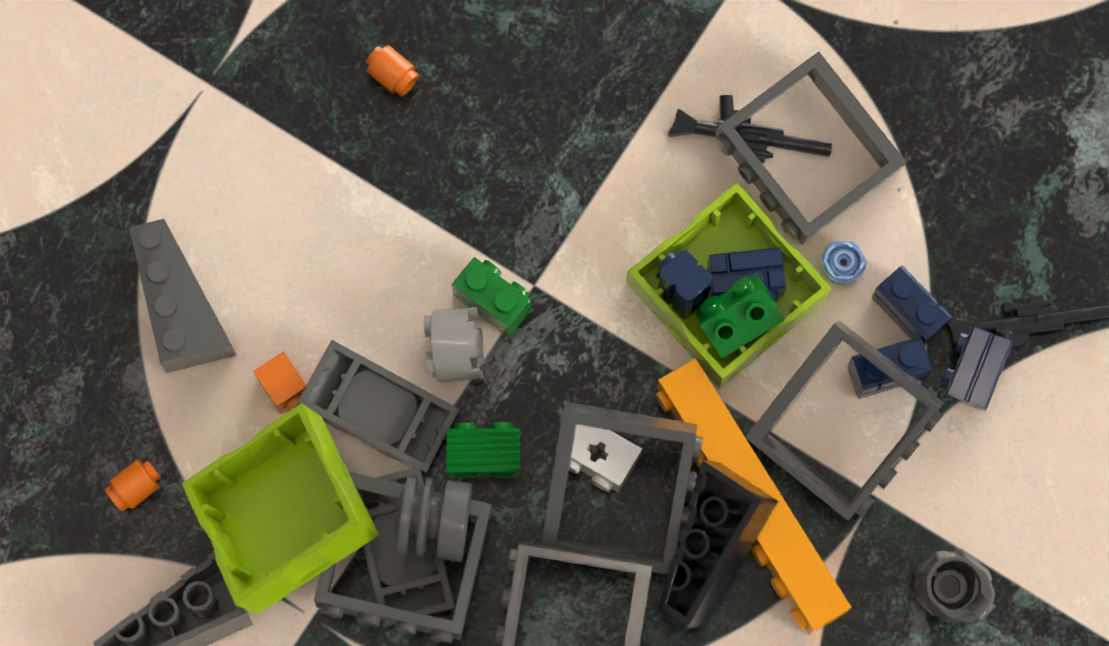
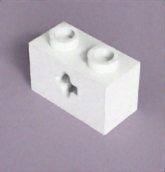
(619, 457)

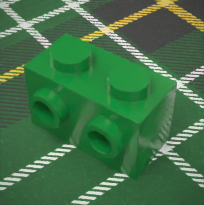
(497, 300)
(738, 315)

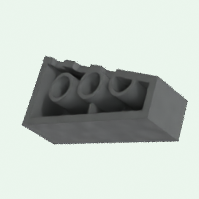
(178, 310)

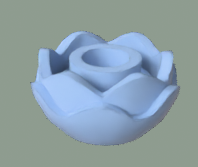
(846, 252)

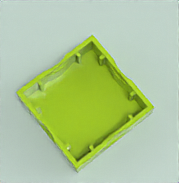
(729, 226)
(279, 509)

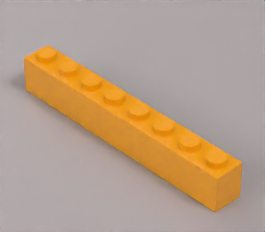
(782, 542)

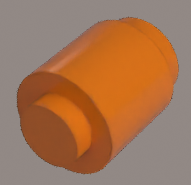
(391, 70)
(133, 485)

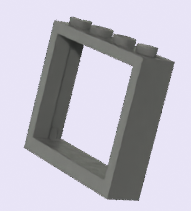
(852, 114)
(630, 423)
(882, 476)
(518, 564)
(403, 620)

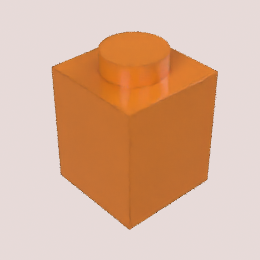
(280, 382)

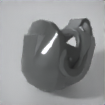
(954, 587)

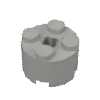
(455, 344)

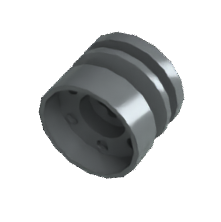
(433, 518)

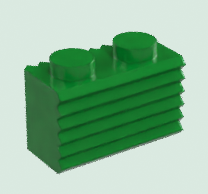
(483, 451)

